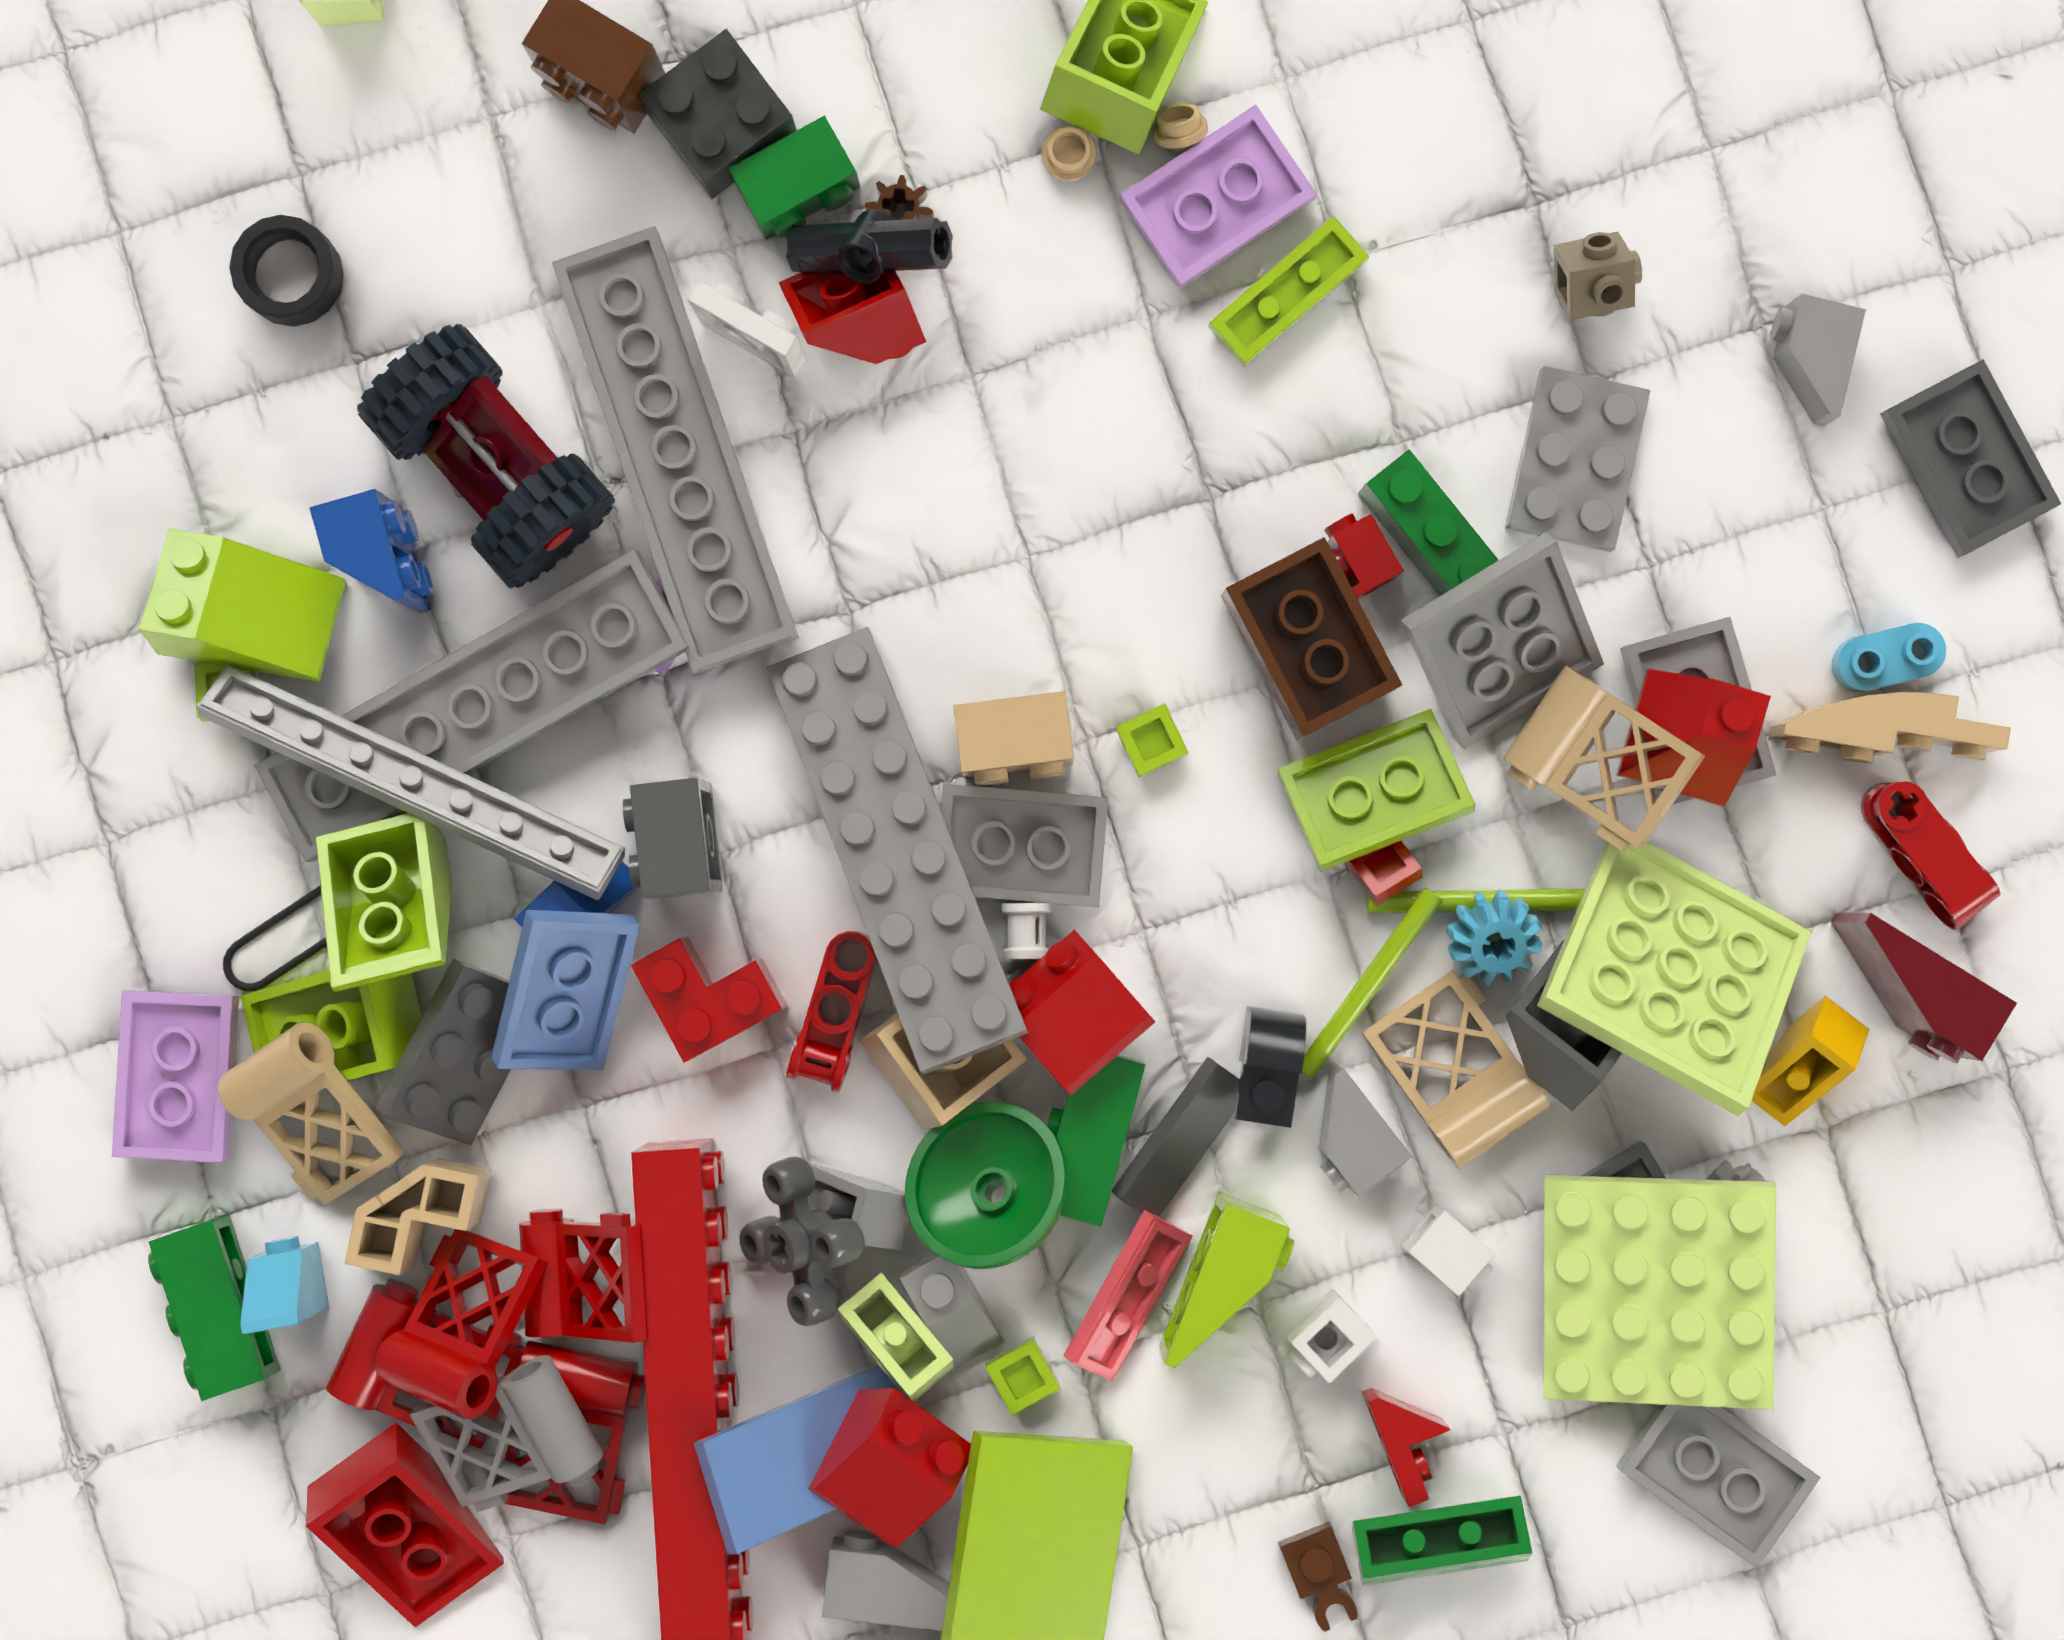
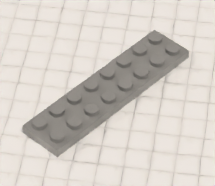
(675, 450)
(495, 692)
(896, 851)

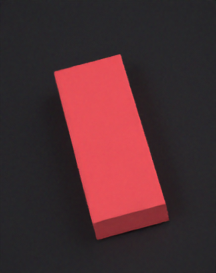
(1128, 1296)

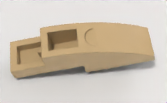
(1871, 723)

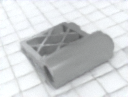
(538, 1420)

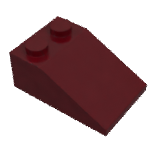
(1923, 992)

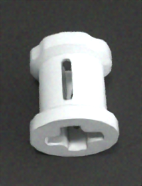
(1026, 930)

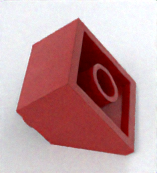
(1076, 1012)
(890, 1465)

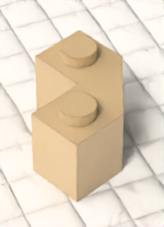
(391, 1224)

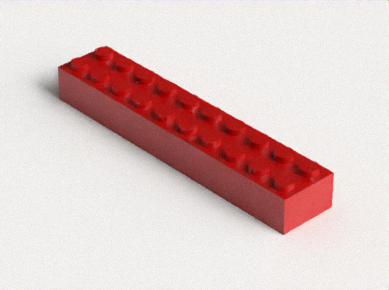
(688, 1383)

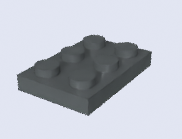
(1970, 458)
(447, 1069)

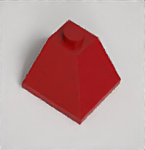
(852, 317)
(1708, 716)

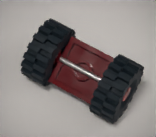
(449, 407)

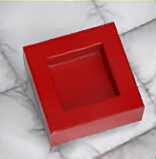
(1386, 871)

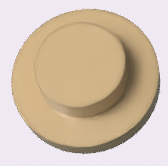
(1179, 127)
(1068, 153)

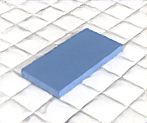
(765, 1464)

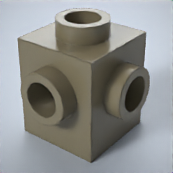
(1596, 275)

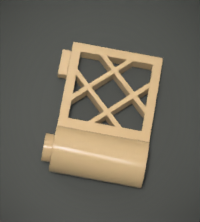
(1563, 733)
(275, 1085)
(1486, 1105)

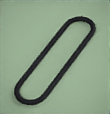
(261, 929)

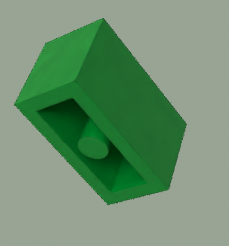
(796, 178)

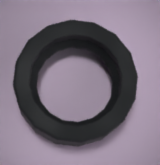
(262, 236)

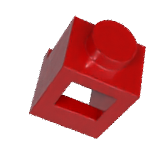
(1363, 553)

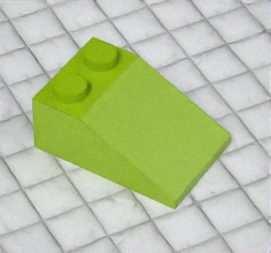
(1121, 66)
(240, 607)
(384, 899)
(364, 1023)
(1228, 1269)

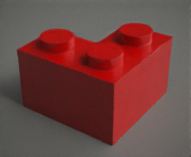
(696, 1009)

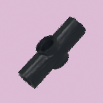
(869, 246)

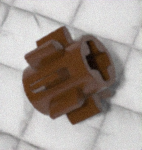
(901, 193)

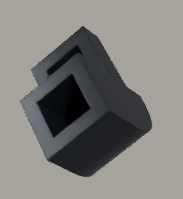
(1271, 1066)

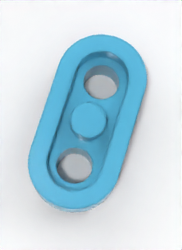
(1890, 657)

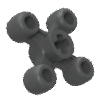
(801, 1241)

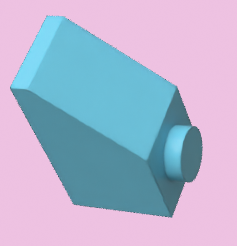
(283, 1286)

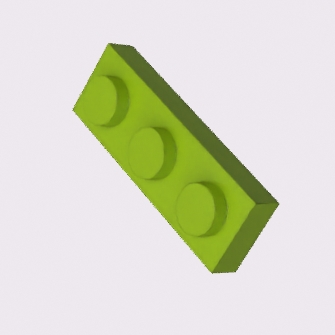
(1288, 291)

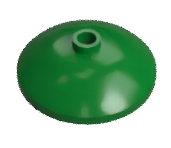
(963, 1165)

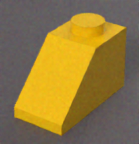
(1809, 1060)

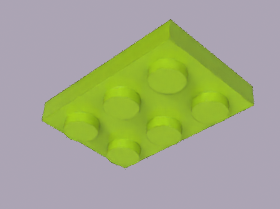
(1376, 790)

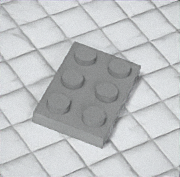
(1577, 458)
(1704, 652)
(1028, 843)
(1719, 1476)

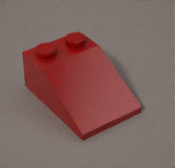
(400, 1526)

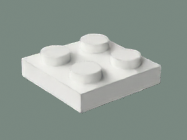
(763, 336)

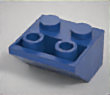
(373, 543)

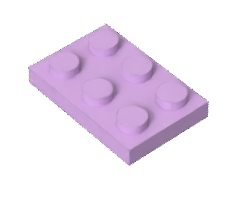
(1217, 197)
(170, 1073)

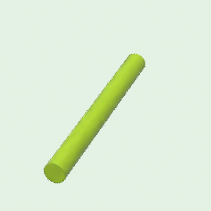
(1535, 898)
(1370, 982)

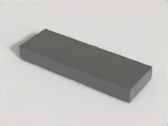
(1179, 1140)

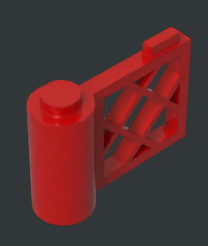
(557, 1298)
(383, 1314)
(449, 1368)
(604, 1393)

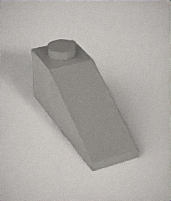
(881, 1585)

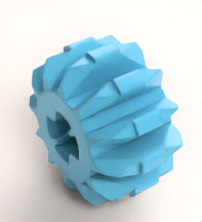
(1500, 957)

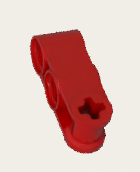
(1929, 852)
(822, 1038)

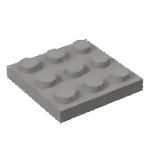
(1502, 639)

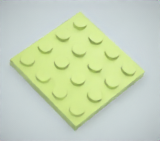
(1677, 972)
(1659, 1291)

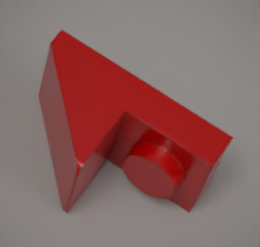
(1398, 1428)

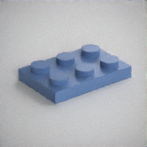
(565, 990)

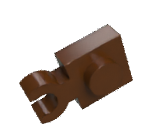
(1317, 1568)

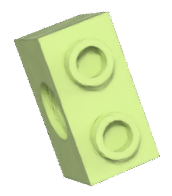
(896, 1338)

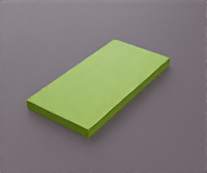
(1037, 1538)

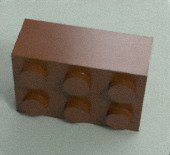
(1310, 638)

